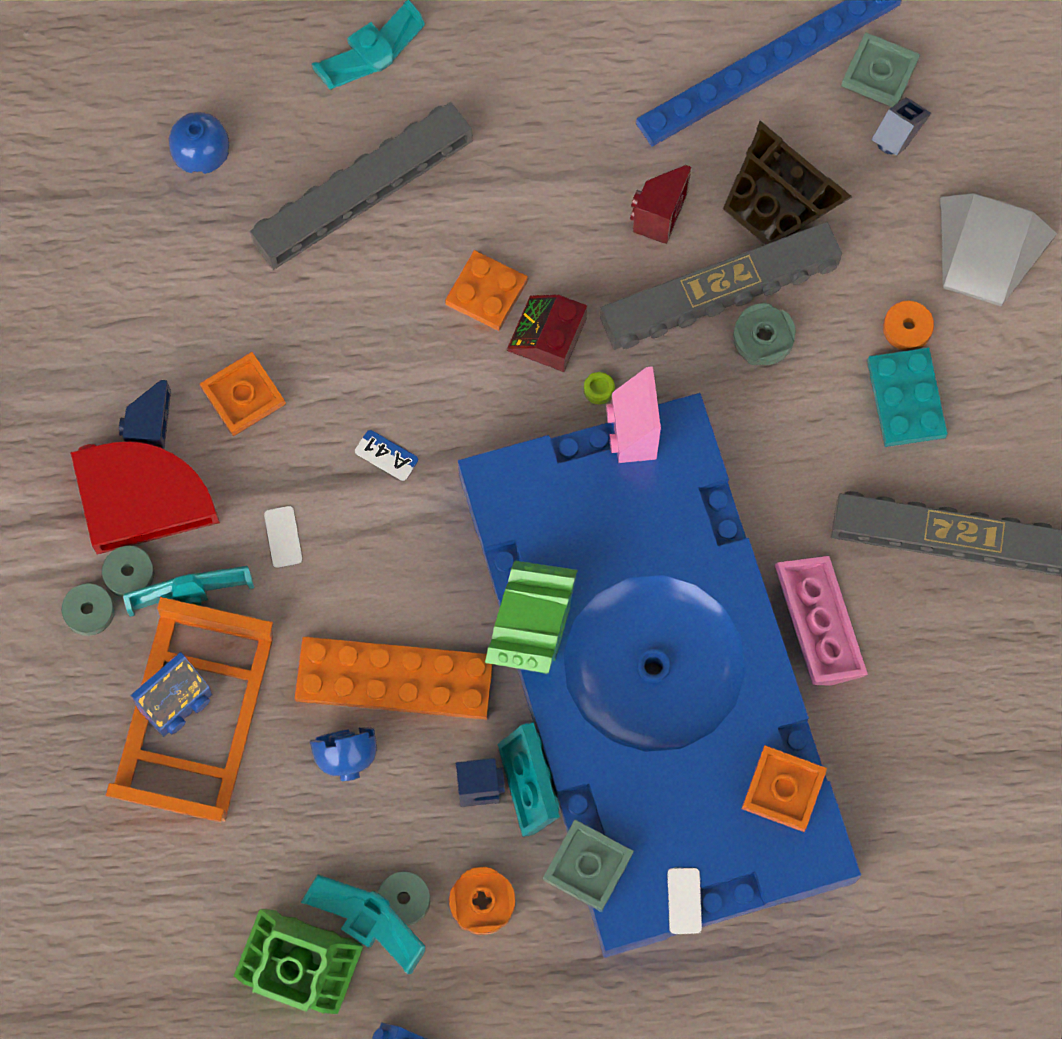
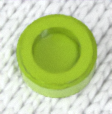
(599, 388)

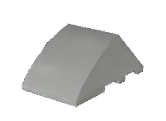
(988, 246)

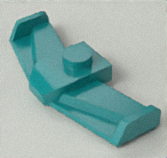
(371, 48)
(188, 588)
(367, 919)

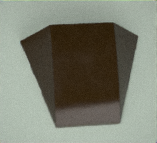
(779, 189)

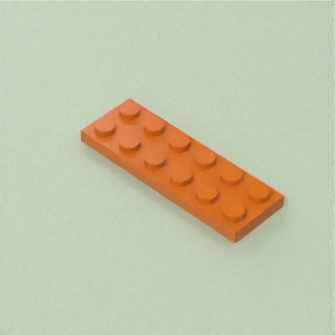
(393, 678)

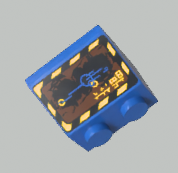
(172, 695)

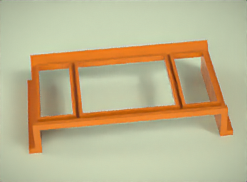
(217, 621)

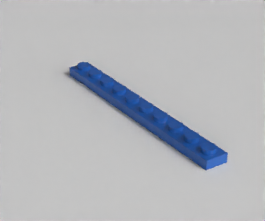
(760, 67)

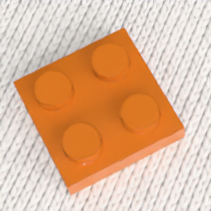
(486, 290)
(242, 394)
(784, 788)

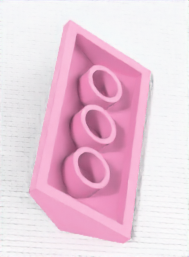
(821, 620)

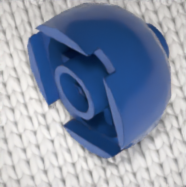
(198, 143)
(344, 752)

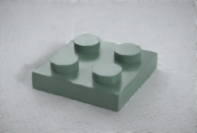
(880, 70)
(588, 865)

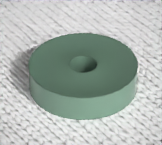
(124, 558)
(90, 623)
(413, 886)

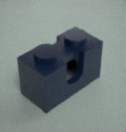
(479, 782)

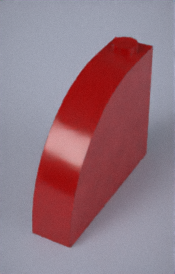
(138, 494)

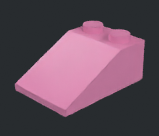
(635, 419)

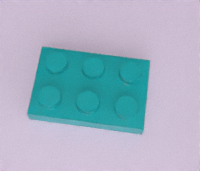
(907, 397)
(528, 779)

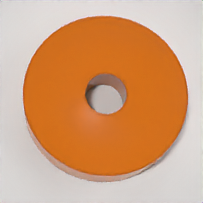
(905, 338)

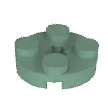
(771, 319)

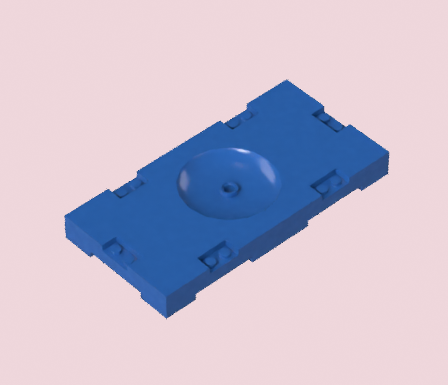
(674, 751)

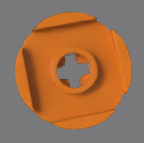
(496, 913)

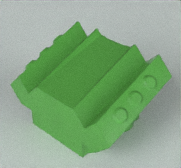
(532, 617)
(297, 963)

